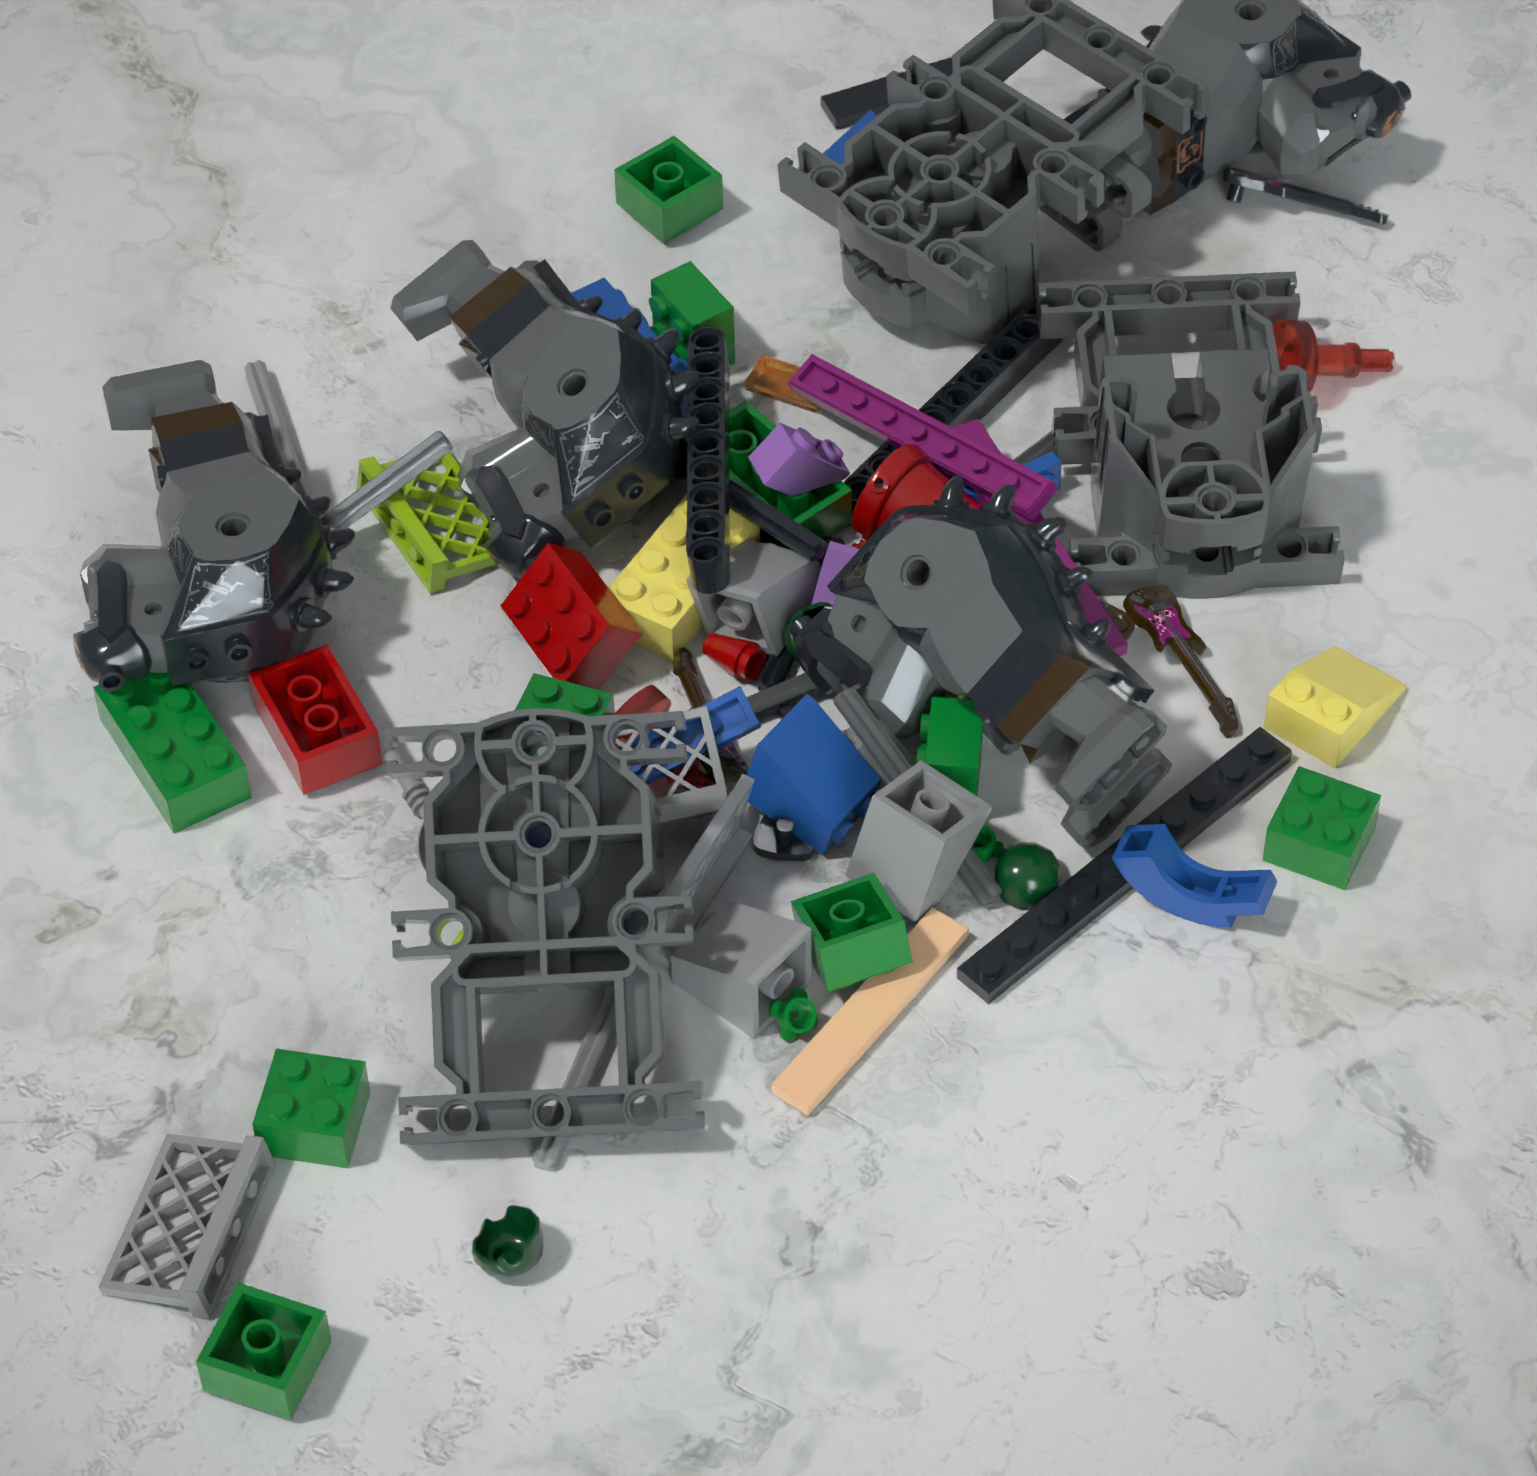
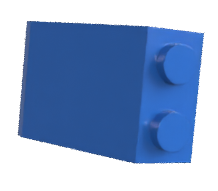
(812, 777)

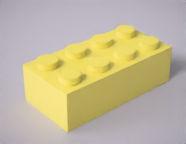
(656, 587)

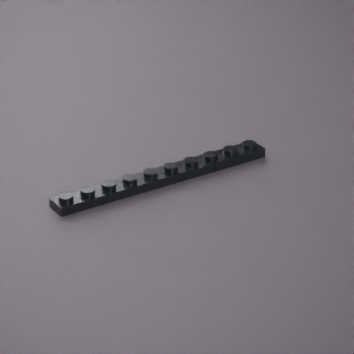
(1100, 881)

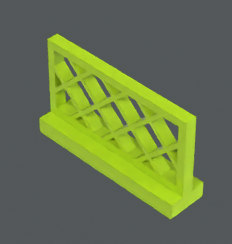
(408, 524)

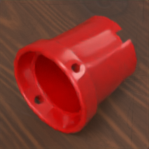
(908, 481)

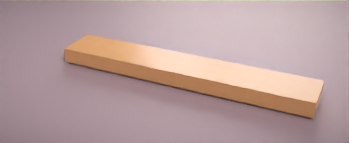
(867, 1014)

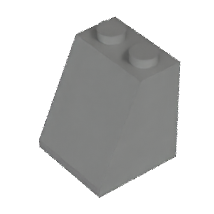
(761, 595)
(917, 837)
(744, 964)

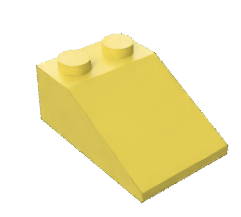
(1330, 704)

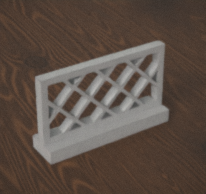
(691, 803)
(705, 868)
(225, 1223)

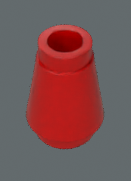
(736, 656)

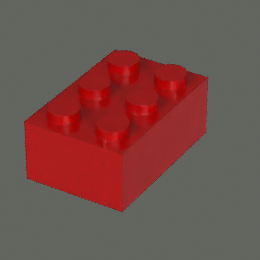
(571, 618)
(315, 719)

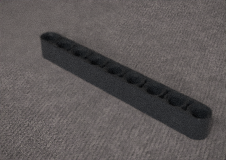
(976, 386)
(709, 463)

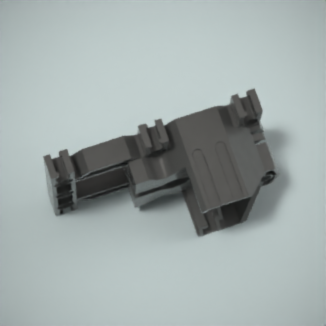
(953, 172)
(1195, 474)
(543, 911)

